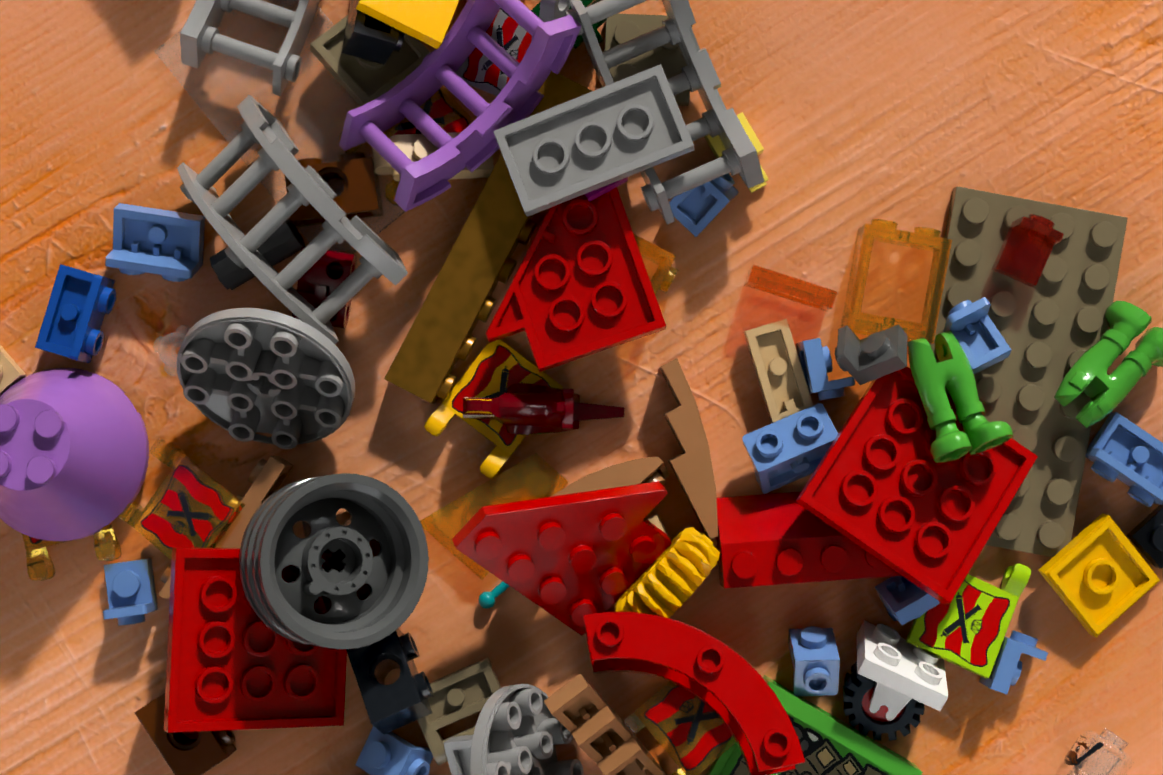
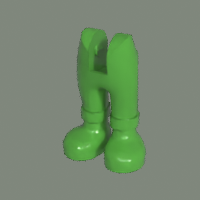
(1090, 370)
(957, 376)

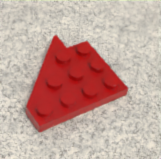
(580, 285)
(569, 549)

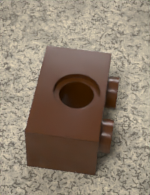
(360, 192)
(181, 753)

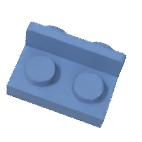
(790, 447)

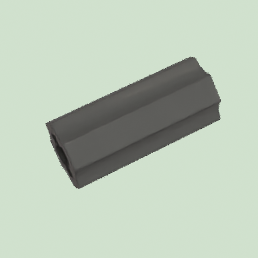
(276, 248)

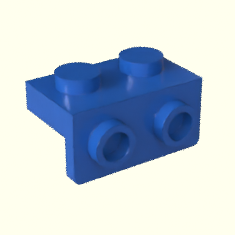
(76, 314)

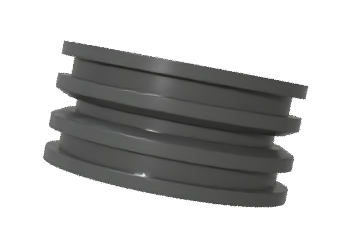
(394, 575)

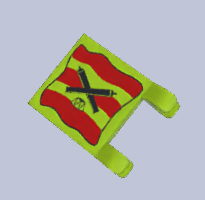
(974, 622)

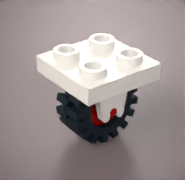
(891, 683)

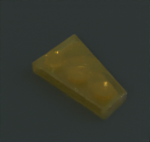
(524, 481)

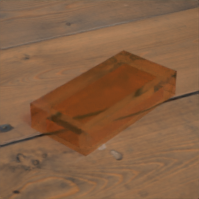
(790, 288)

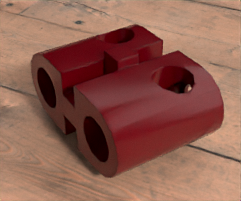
(324, 279)

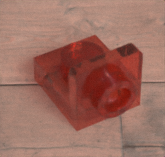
(1027, 249)

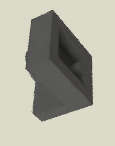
(872, 356)

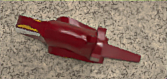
(537, 409)

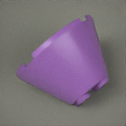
(68, 454)

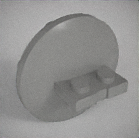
(266, 376)
(512, 738)

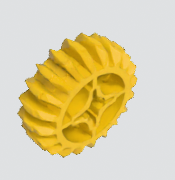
(671, 576)

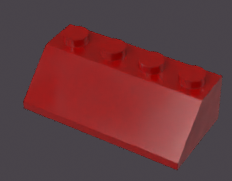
(780, 542)

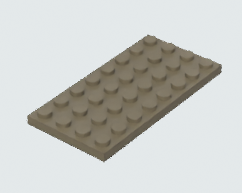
(1047, 334)

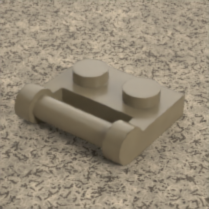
(454, 699)

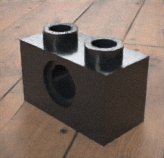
(399, 702)

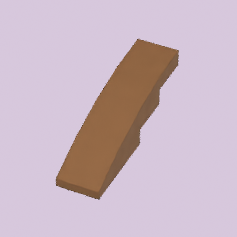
(694, 465)
(600, 730)

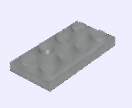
(594, 140)

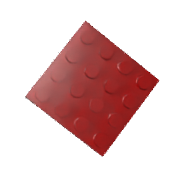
(900, 503)
(230, 666)

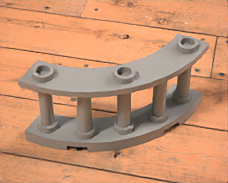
(202, 36)
(697, 75)
(305, 189)

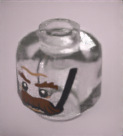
(1098, 755)

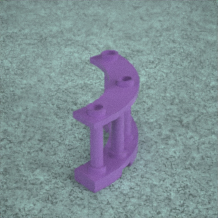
(475, 144)

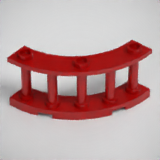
(707, 670)

